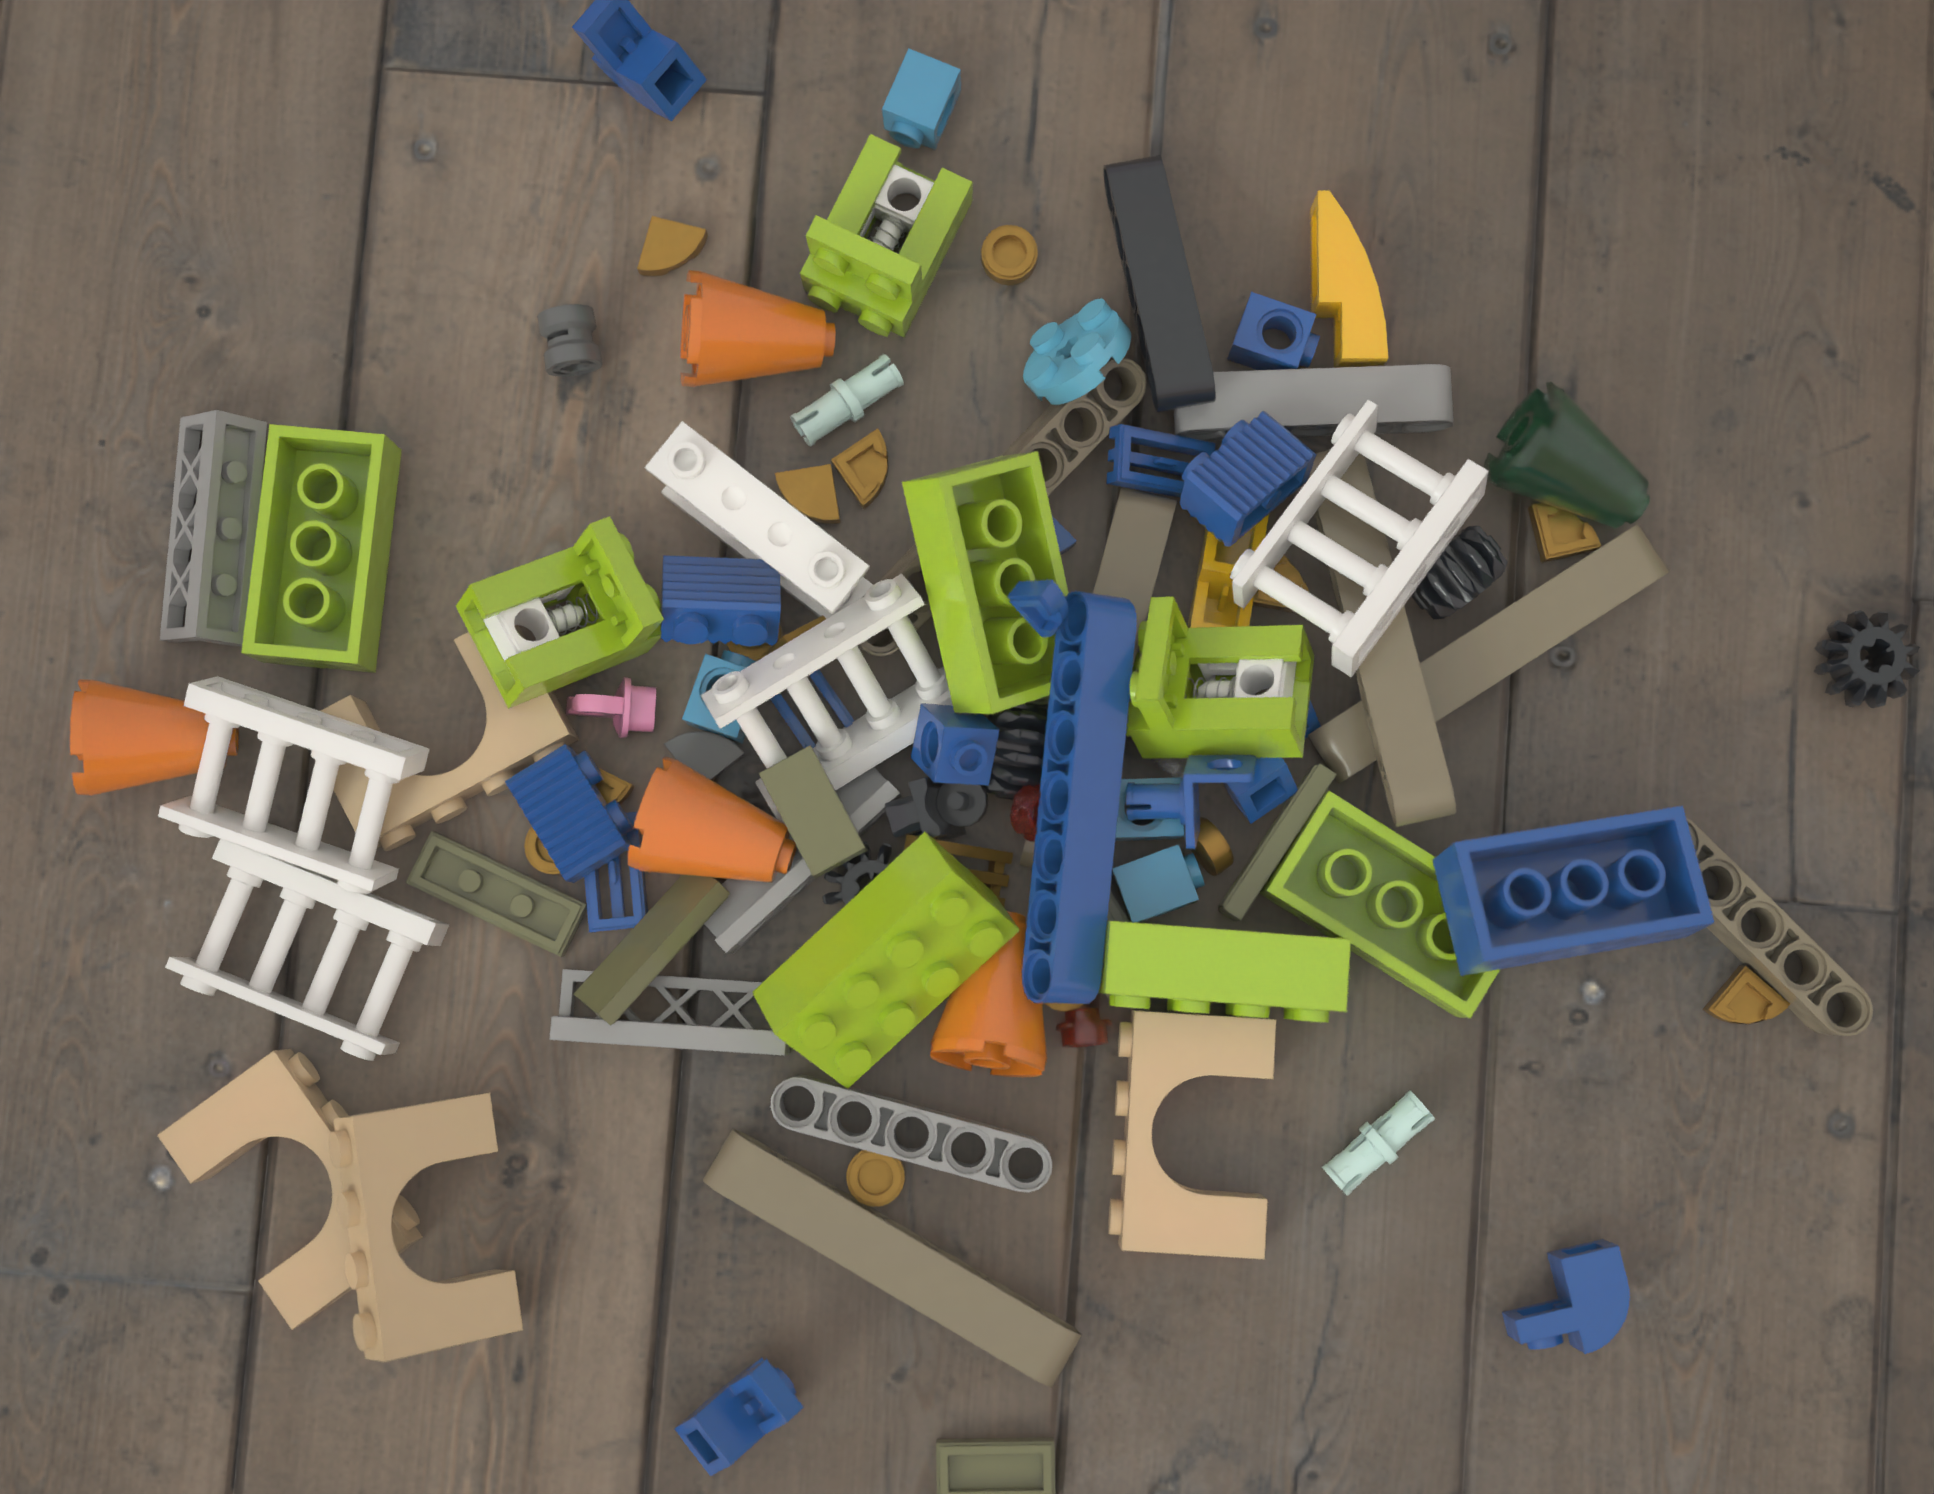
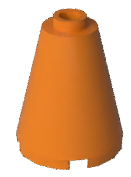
(748, 333)
(134, 737)
(706, 830)
(992, 1019)

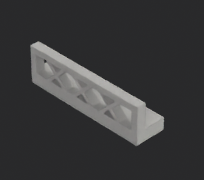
(218, 527)
(756, 903)
(667, 1034)

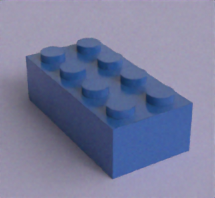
(1572, 890)

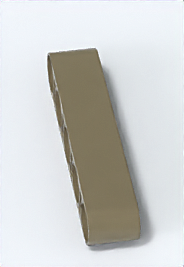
(1777, 939)

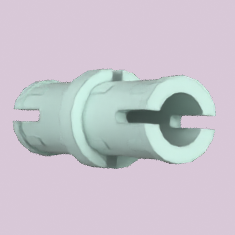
(847, 400)
(1378, 1142)

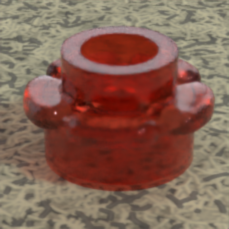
(1022, 811)
(1083, 1028)

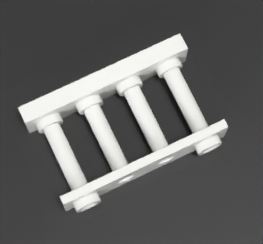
(758, 523)
(1385, 587)
(871, 738)
(332, 744)
(353, 913)

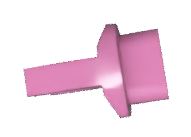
(630, 707)

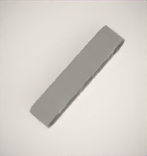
(1319, 398)
(881, 1135)

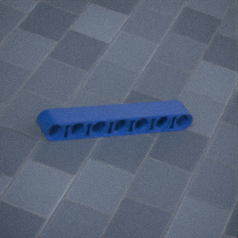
(1079, 800)

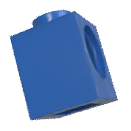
(1264, 314)
(954, 745)

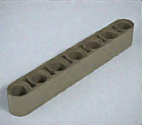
(1060, 458)
(1130, 562)
(1507, 641)
(1390, 675)
(892, 1257)

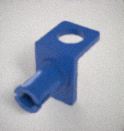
(1182, 798)

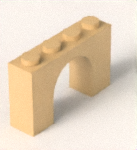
(510, 744)
(281, 1101)
(1154, 1208)
(398, 1308)

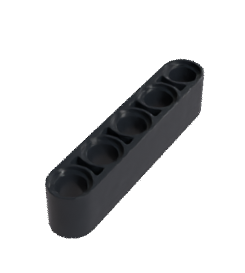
(1159, 284)

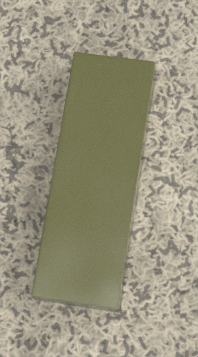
(1276, 842)
(497, 893)
(651, 946)

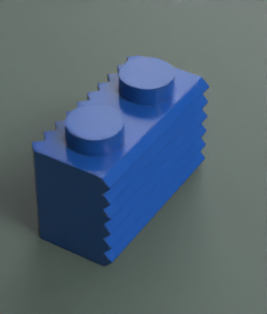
(1245, 477)
(720, 600)
(570, 812)

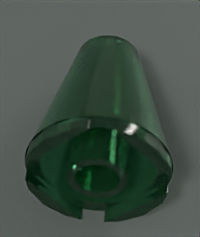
(1566, 461)

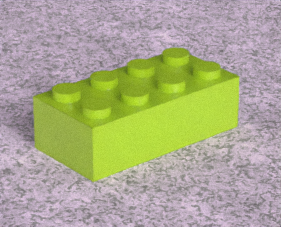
(975, 540)
(322, 548)
(1380, 892)
(884, 961)
(1226, 967)

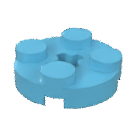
(1071, 354)

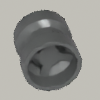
(569, 340)

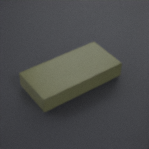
(812, 812)
(995, 1466)

